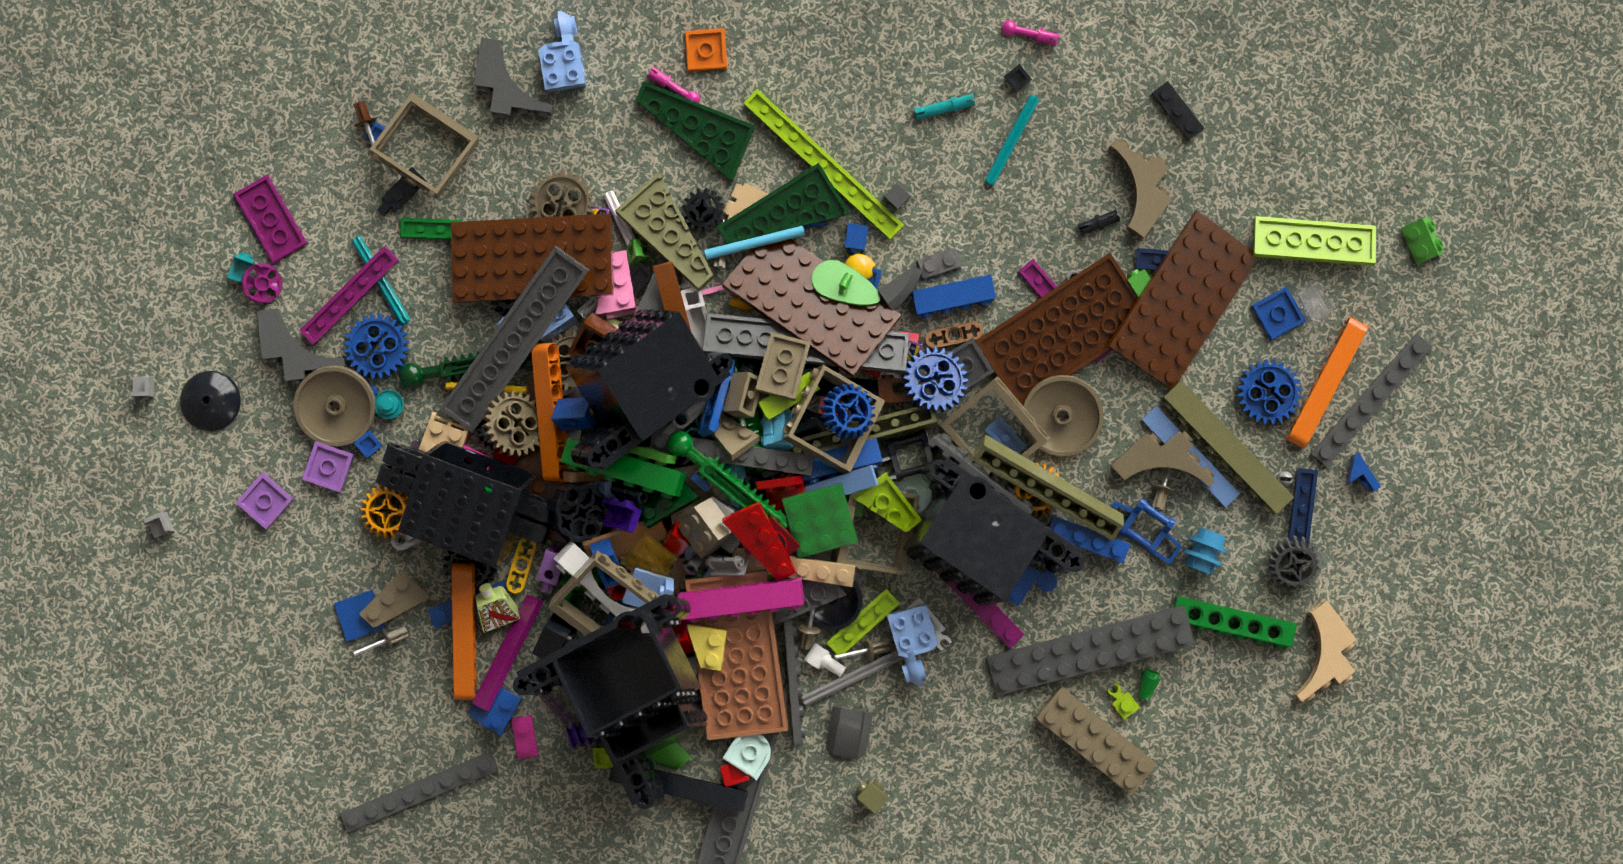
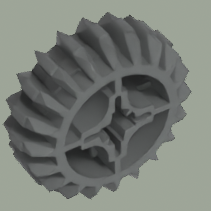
(1276, 567)

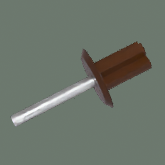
(364, 118)

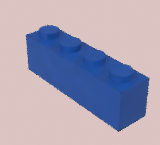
(953, 295)
(868, 456)
(1090, 539)

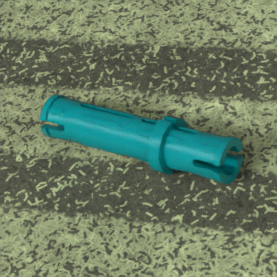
(945, 106)

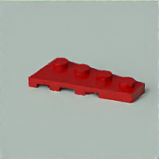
(760, 538)

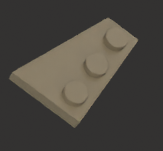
(733, 437)
(393, 600)

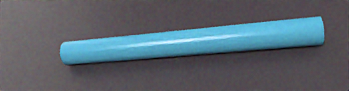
(754, 242)

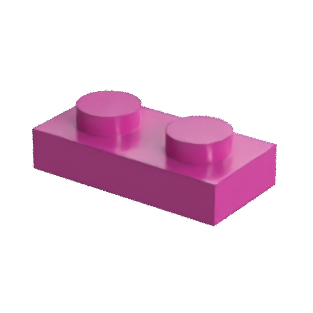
(525, 737)

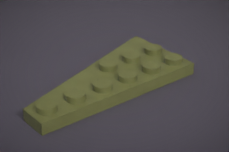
(660, 223)

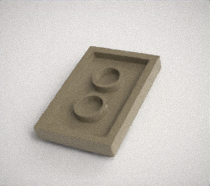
(783, 366)

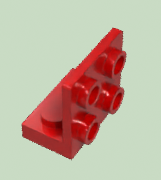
(781, 488)

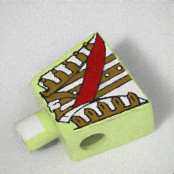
(495, 607)

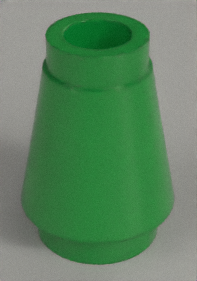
(1148, 683)

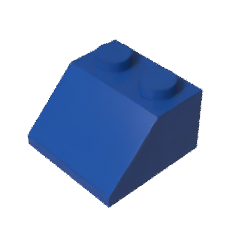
(500, 711)

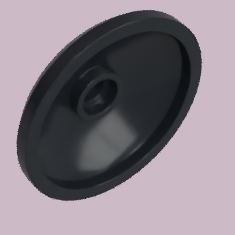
(223, 404)
(840, 612)

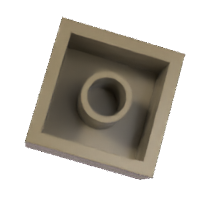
(705, 528)

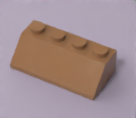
(625, 541)

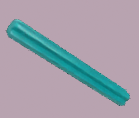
(1011, 140)
(383, 284)

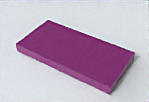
(270, 219)

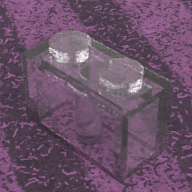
(1315, 303)

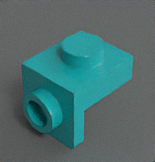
(239, 266)

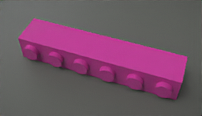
(744, 598)

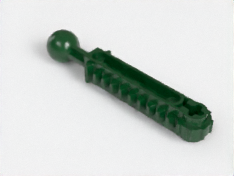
(412, 375)

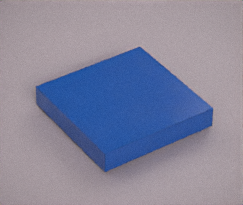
(1278, 313)
(350, 619)

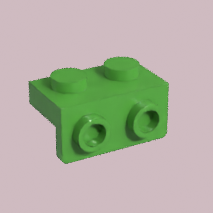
(1422, 240)

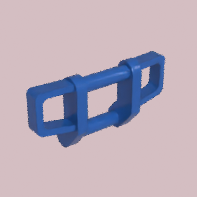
(1151, 547)

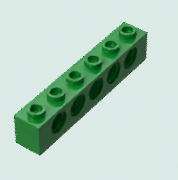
(1285, 629)

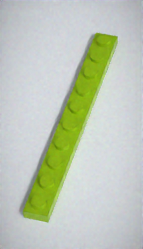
(814, 154)

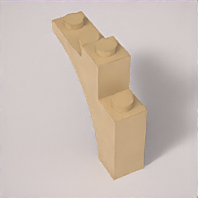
(1330, 663)

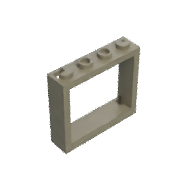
(439, 118)
(1014, 405)
(798, 410)
(900, 560)
(575, 616)

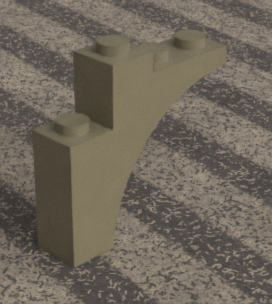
(1145, 175)
(1148, 454)

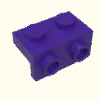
(621, 515)

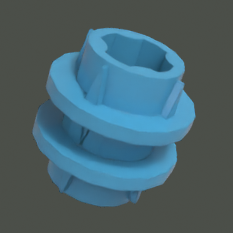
(1205, 551)

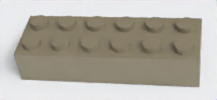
(1095, 740)

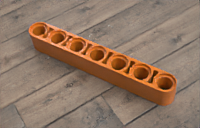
(1329, 379)
(547, 392)
(464, 631)

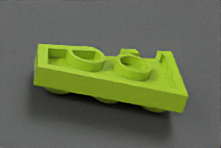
(889, 503)

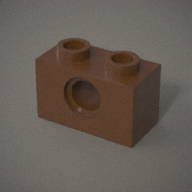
(886, 392)

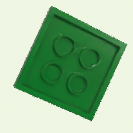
(820, 519)

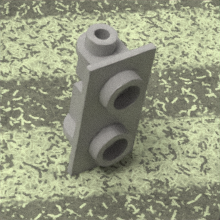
(727, 566)

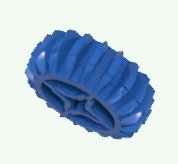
(856, 398)

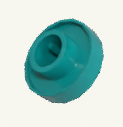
(389, 404)

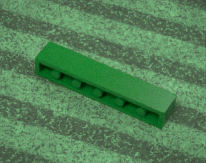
(633, 472)

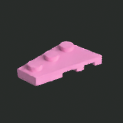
(623, 297)

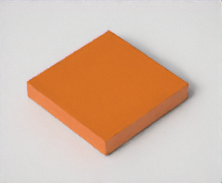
(706, 50)

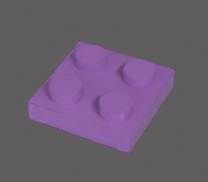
(328, 467)
(264, 500)

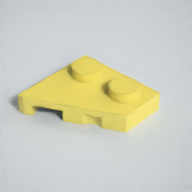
(708, 645)

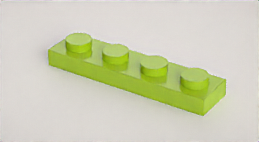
(867, 619)

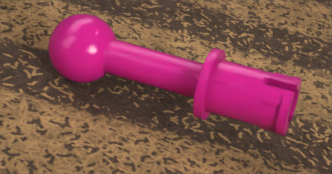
(1009, 28)
(663, 80)

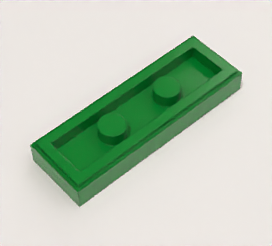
(426, 228)

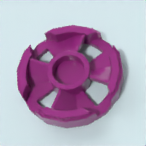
(261, 283)

